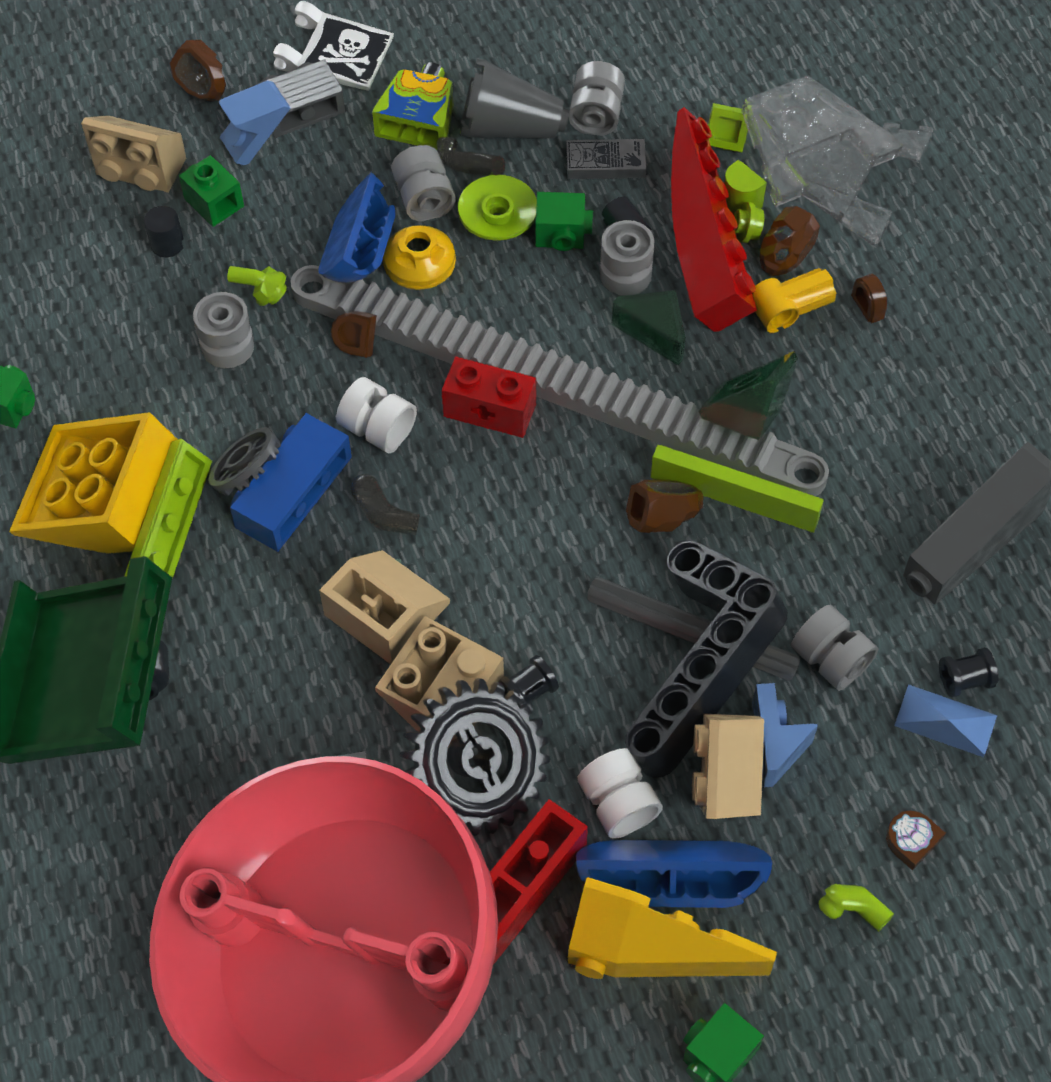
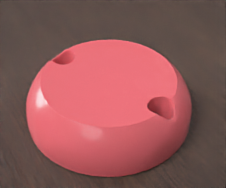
(327, 928)

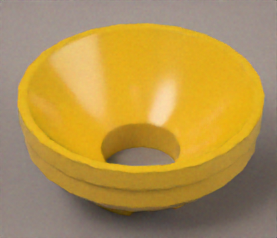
(421, 268)

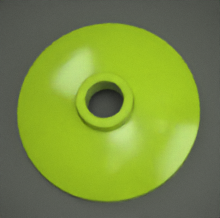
(497, 195)

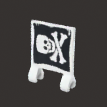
(349, 47)

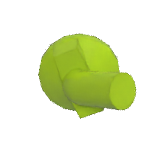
(268, 283)

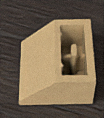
(134, 152)
(380, 602)
(434, 660)
(730, 765)

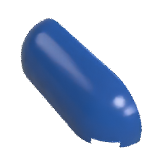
(358, 234)
(678, 870)

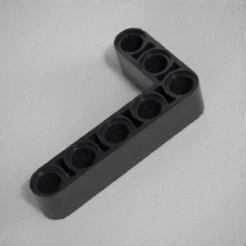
(703, 576)

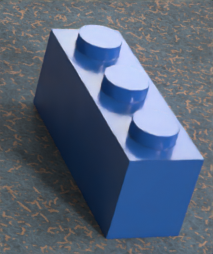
(292, 483)

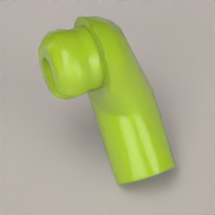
(857, 899)

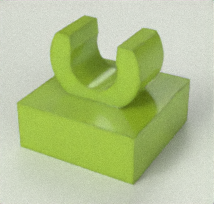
(727, 128)

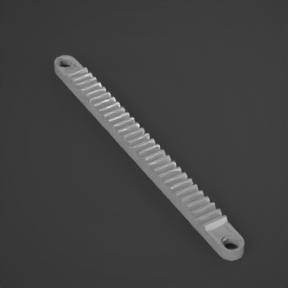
(563, 381)

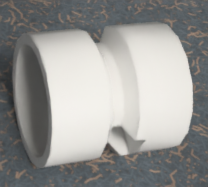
(372, 413)
(616, 787)

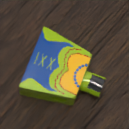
(415, 107)

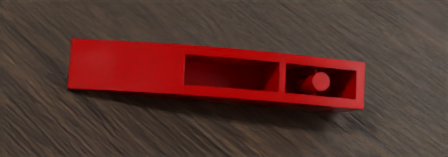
(706, 230)
(534, 869)

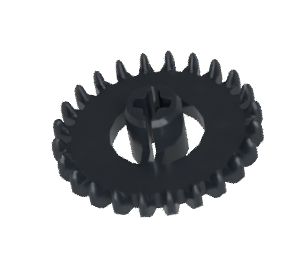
(456, 717)

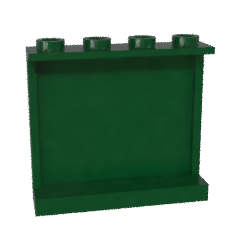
(80, 664)

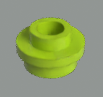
(749, 221)

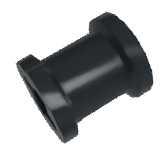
(968, 672)
(531, 681)

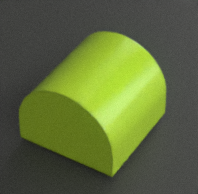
(743, 186)

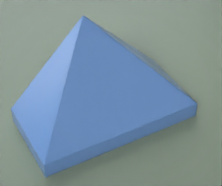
(945, 720)

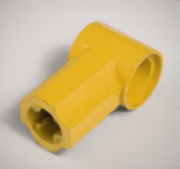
(783, 302)

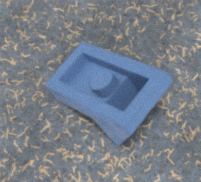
(252, 118)
(781, 742)

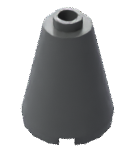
(510, 107)

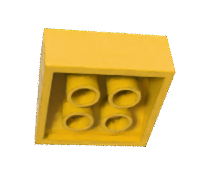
(94, 483)

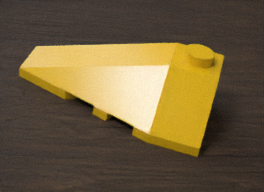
(627, 939)

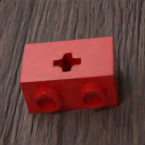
(489, 397)

